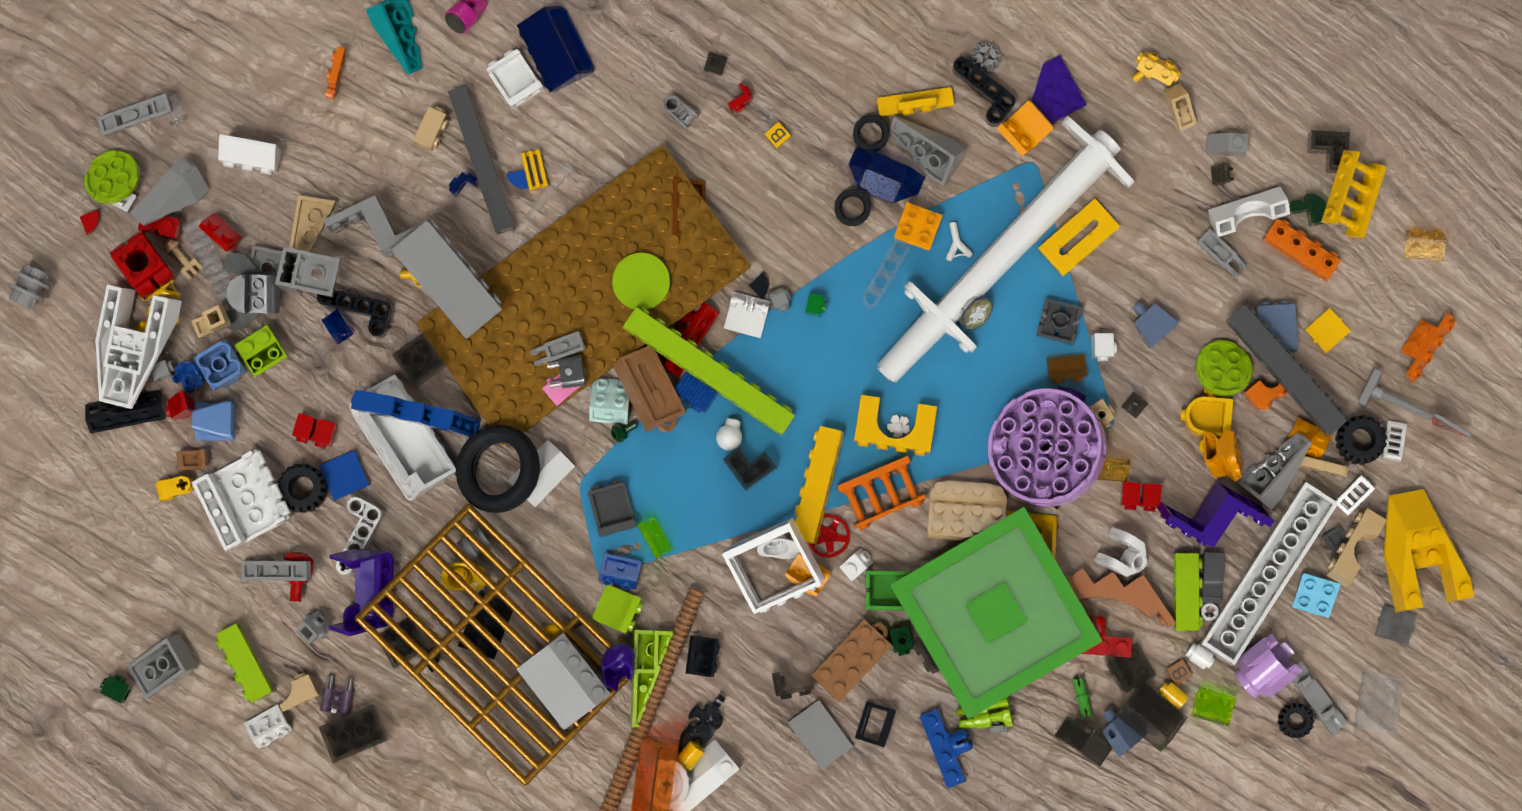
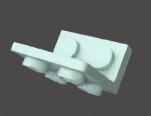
(608, 402)

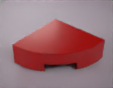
(90, 221)

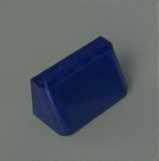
(555, 47)

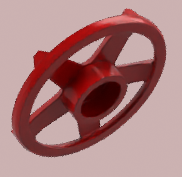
(829, 536)

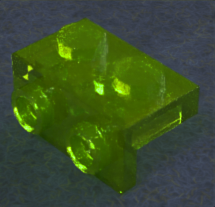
(1213, 706)

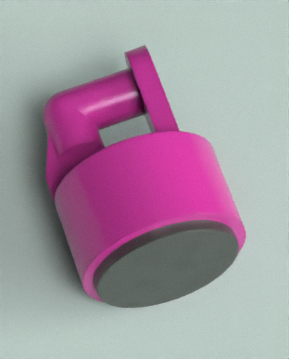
(462, 16)

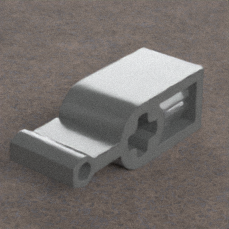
(1212, 577)

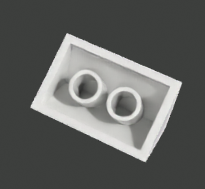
(553, 469)

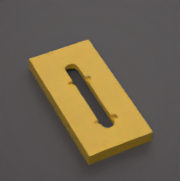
(1067, 262)

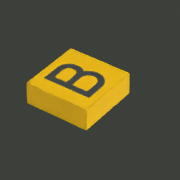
(777, 135)

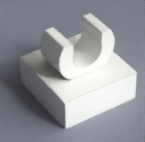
(127, 203)

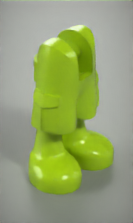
(985, 719)

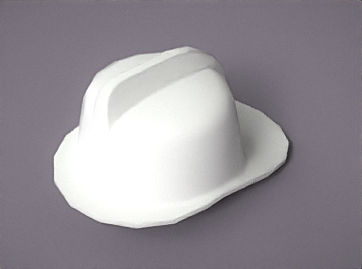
(779, 548)

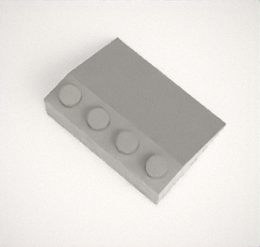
(563, 681)

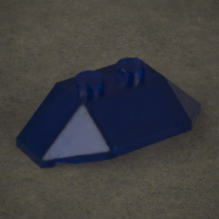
(884, 176)

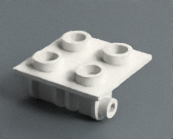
(747, 314)

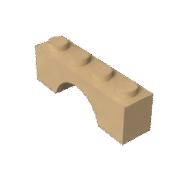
(1345, 566)

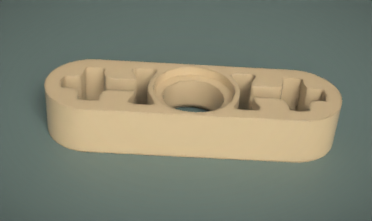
(1324, 467)

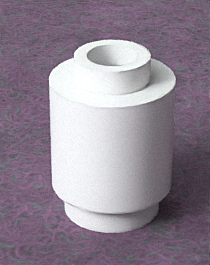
(1200, 656)

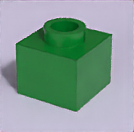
(815, 305)

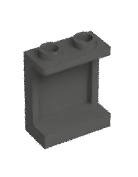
(612, 508)

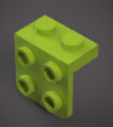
(617, 609)

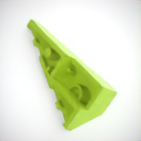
(650, 650)

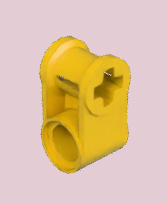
(170, 488)

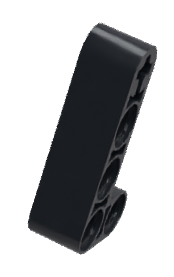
(980, 88)
(353, 307)

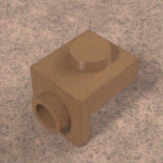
(191, 460)

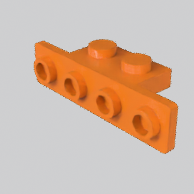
(1424, 343)

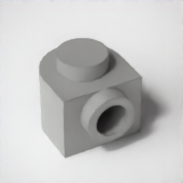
(779, 299)
(162, 370)

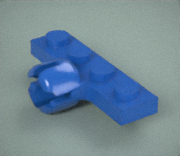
(946, 747)

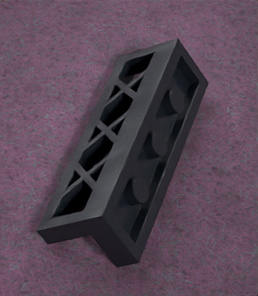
(121, 417)

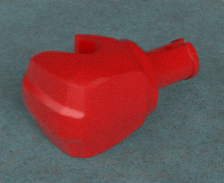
(296, 586)

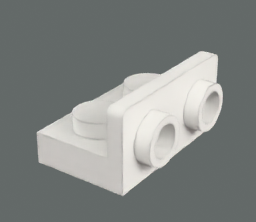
(267, 727)

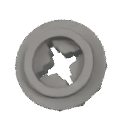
(988, 65)

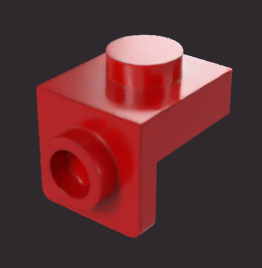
(740, 103)

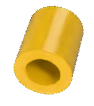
(1173, 694)
(690, 755)

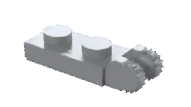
(1220, 252)
(560, 348)

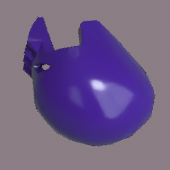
(619, 663)

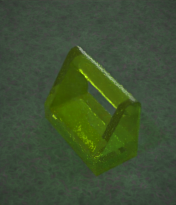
(655, 538)

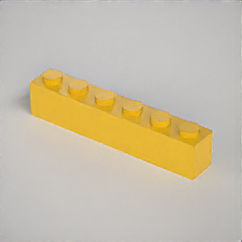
(818, 482)

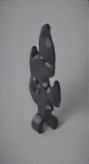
(709, 722)

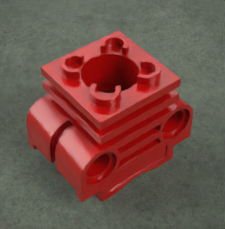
(156, 270)

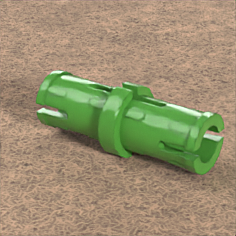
(1082, 697)

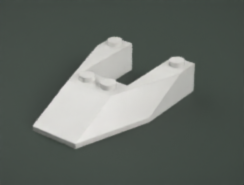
(128, 355)

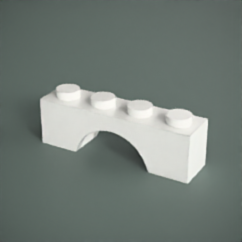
(1268, 204)

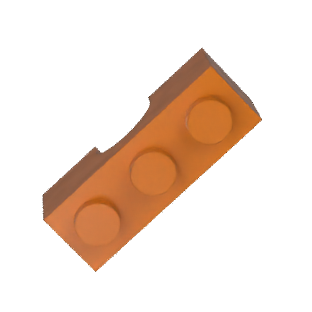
(1260, 395)

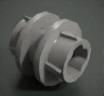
(28, 286)

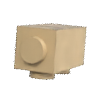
(430, 128)

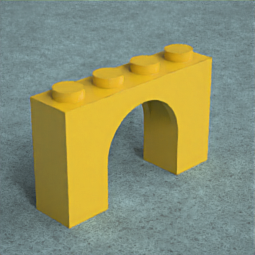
(917, 440)

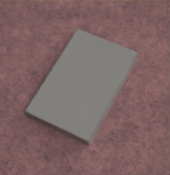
(820, 734)

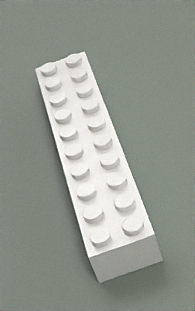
(1268, 573)

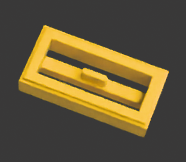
(530, 154)

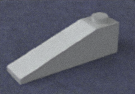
(934, 151)
(1272, 476)

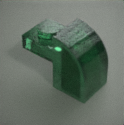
(1312, 205)

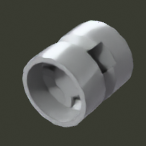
(469, 549)

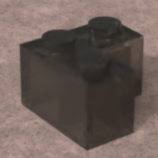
(1329, 143)
(749, 473)
(1084, 740)

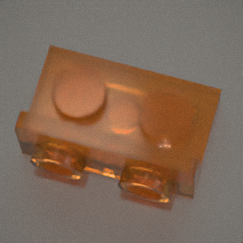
(1067, 368)

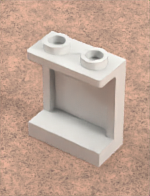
(514, 78)

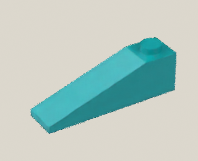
(394, 25)

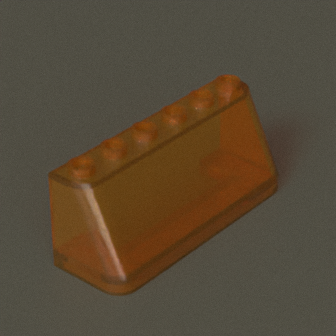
(655, 774)

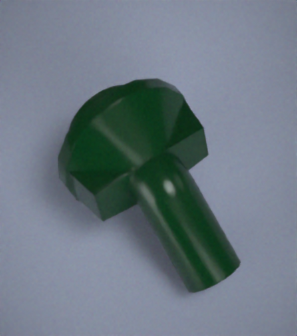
(621, 432)

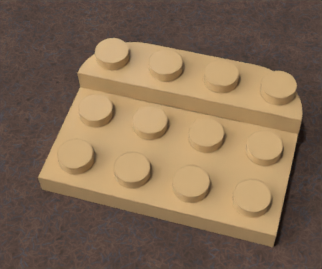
(964, 509)

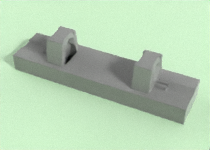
(135, 114)
(276, 570)
(1318, 700)

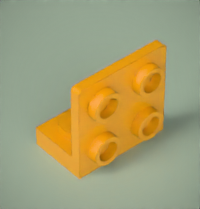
(1026, 128)
(918, 226)

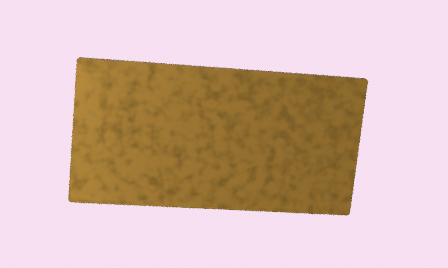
(565, 286)

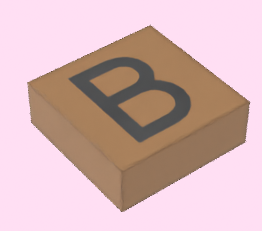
(1178, 672)

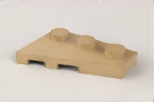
(309, 221)

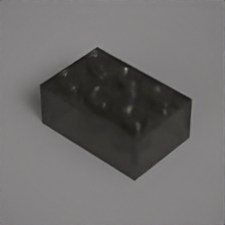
(1151, 716)
(354, 733)

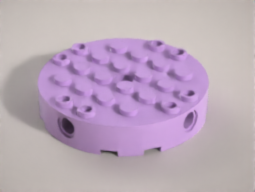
(1066, 467)

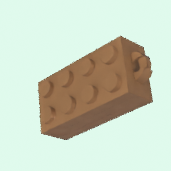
(649, 390)
(852, 659)

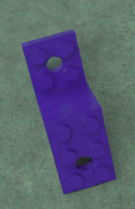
(1214, 515)

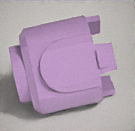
(1266, 667)

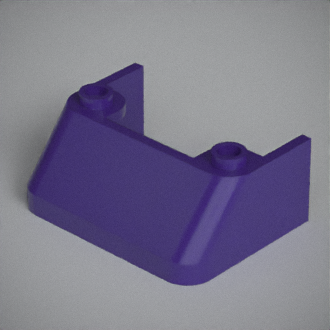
(372, 573)

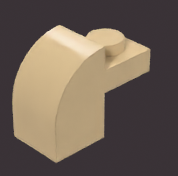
(212, 320)

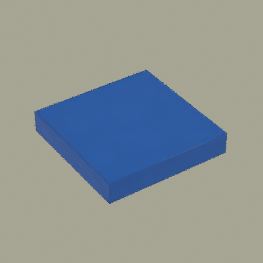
(344, 475)

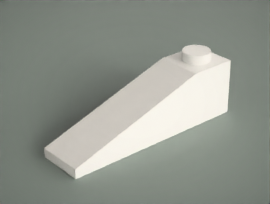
(708, 775)

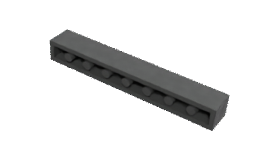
(1286, 370)

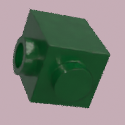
(901, 640)
(116, 688)

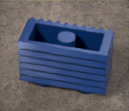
(695, 392)

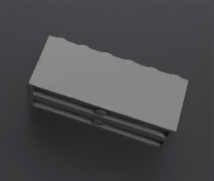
(447, 277)

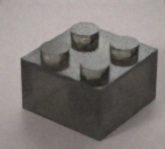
(419, 360)

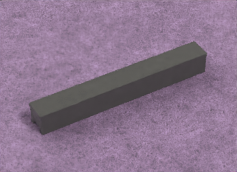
(481, 160)

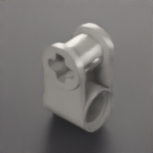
(680, 112)

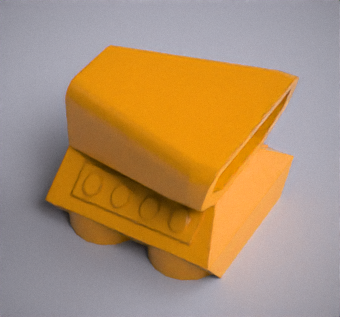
(1223, 455)

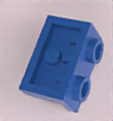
(619, 571)

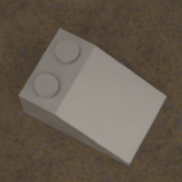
(162, 666)

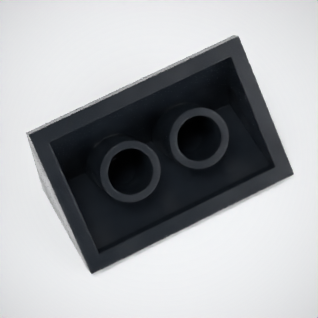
(490, 624)

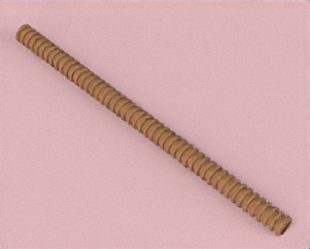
(632, 748)

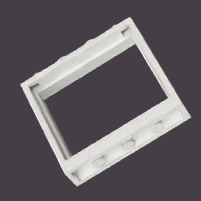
(780, 598)

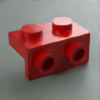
(220, 232)

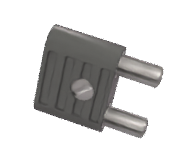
(571, 372)

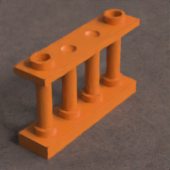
(883, 474)

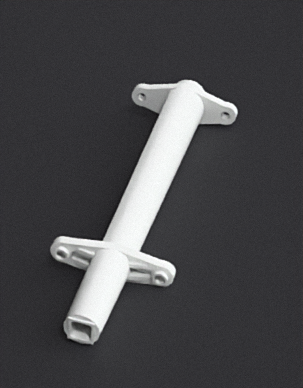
(1047, 207)

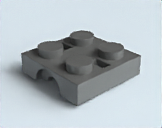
(1054, 320)

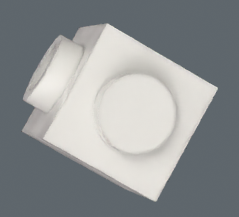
(1103, 346)

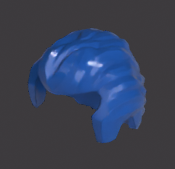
(189, 375)

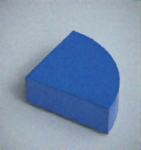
(518, 179)

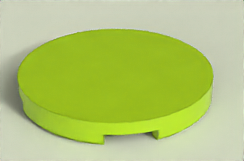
(112, 177)
(641, 281)
(1223, 368)

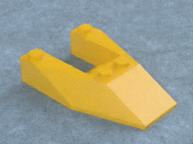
(1416, 541)

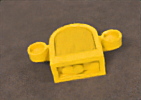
(1208, 415)

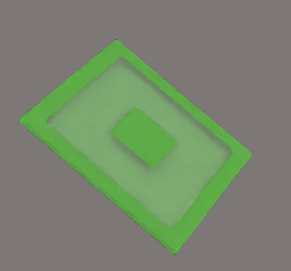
(996, 612)

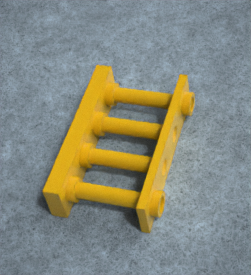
(1366, 197)

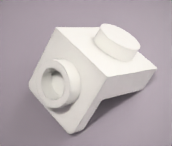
(856, 564)

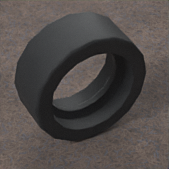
(871, 119)
(852, 193)

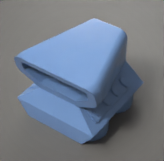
(220, 365)
(214, 421)

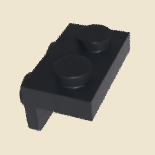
(702, 656)

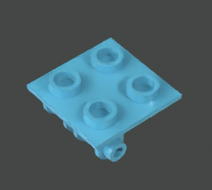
(1316, 595)

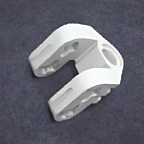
(1133, 558)

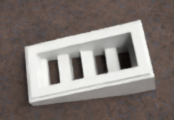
(1391, 456)
(1354, 484)

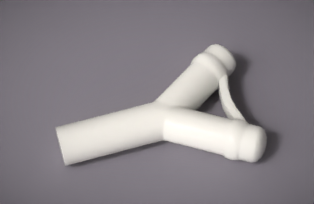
(957, 244)

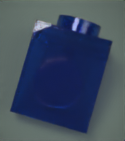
(459, 183)
(337, 327)

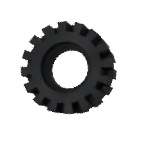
(1284, 724)

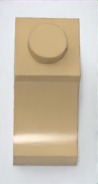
(1180, 106)
(302, 691)

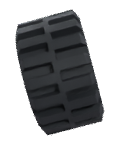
(1372, 428)
(318, 492)

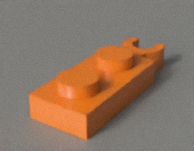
(334, 74)

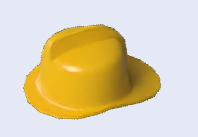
(466, 573)

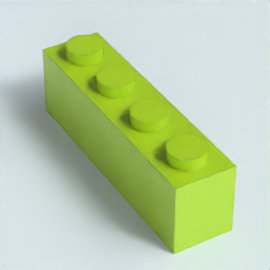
(1186, 591)
(244, 662)

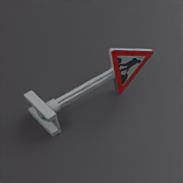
(1373, 390)

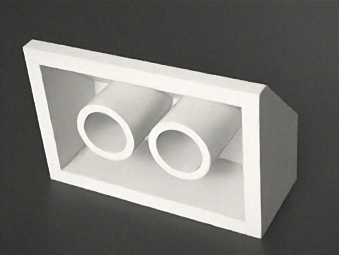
(248, 154)

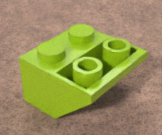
(261, 350)

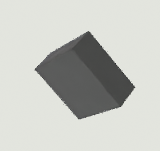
(1334, 538)

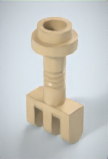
(172, 247)

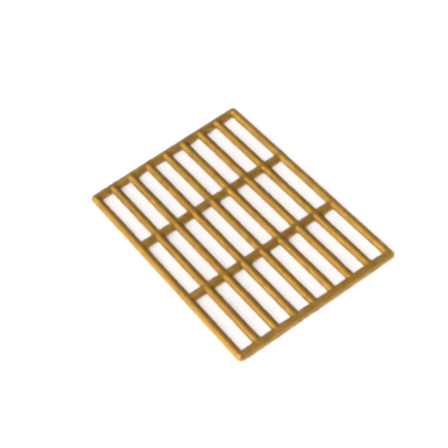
(469, 617)

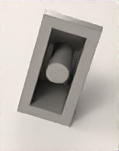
(1227, 144)

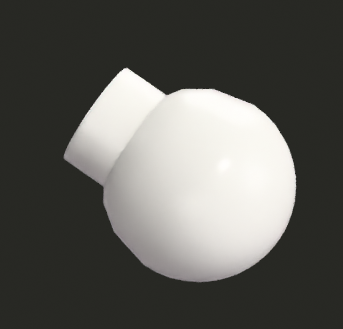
(729, 435)

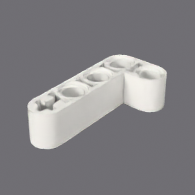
(364, 521)

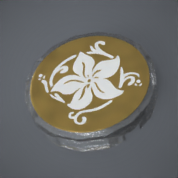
(976, 312)

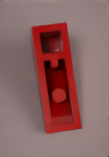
(180, 406)

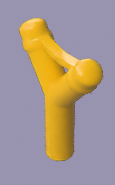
(166, 292)

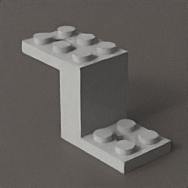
(376, 219)
(296, 267)

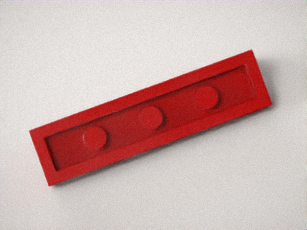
(696, 331)

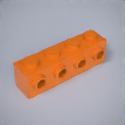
(1301, 249)

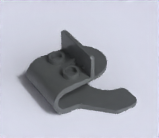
(250, 291)

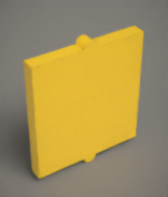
(1327, 330)

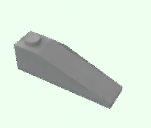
(176, 189)

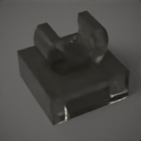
(715, 64)
(1221, 174)
(1134, 405)

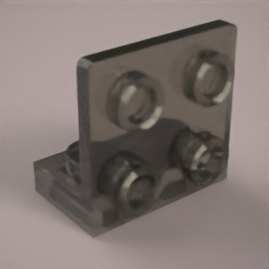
(1130, 671)
(779, 684)

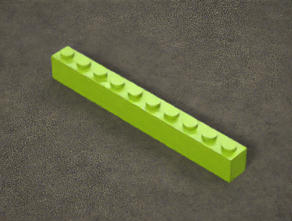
(708, 371)

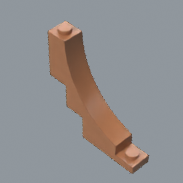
(1136, 594)

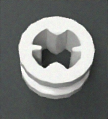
(1215, 613)

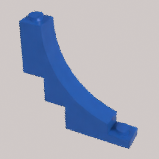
(414, 412)

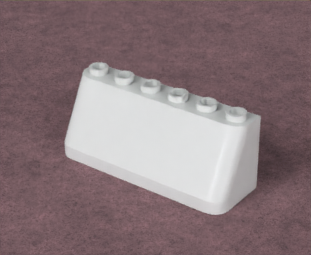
(405, 448)

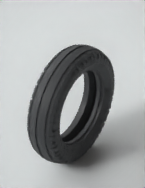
(525, 482)

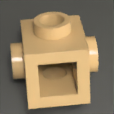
(1106, 410)

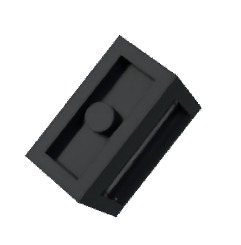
(885, 728)

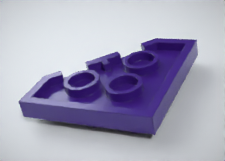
(1056, 91)

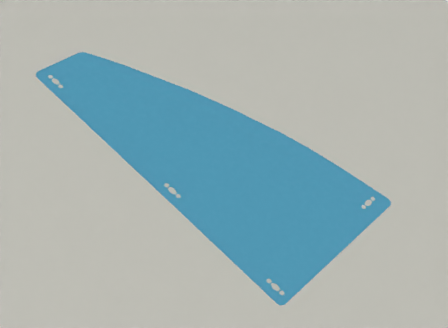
(831, 361)

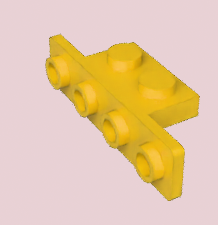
(914, 102)

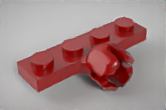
(1110, 645)

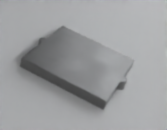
(1395, 625)

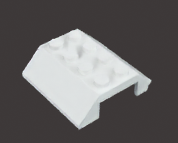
(242, 500)

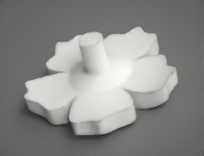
(898, 426)

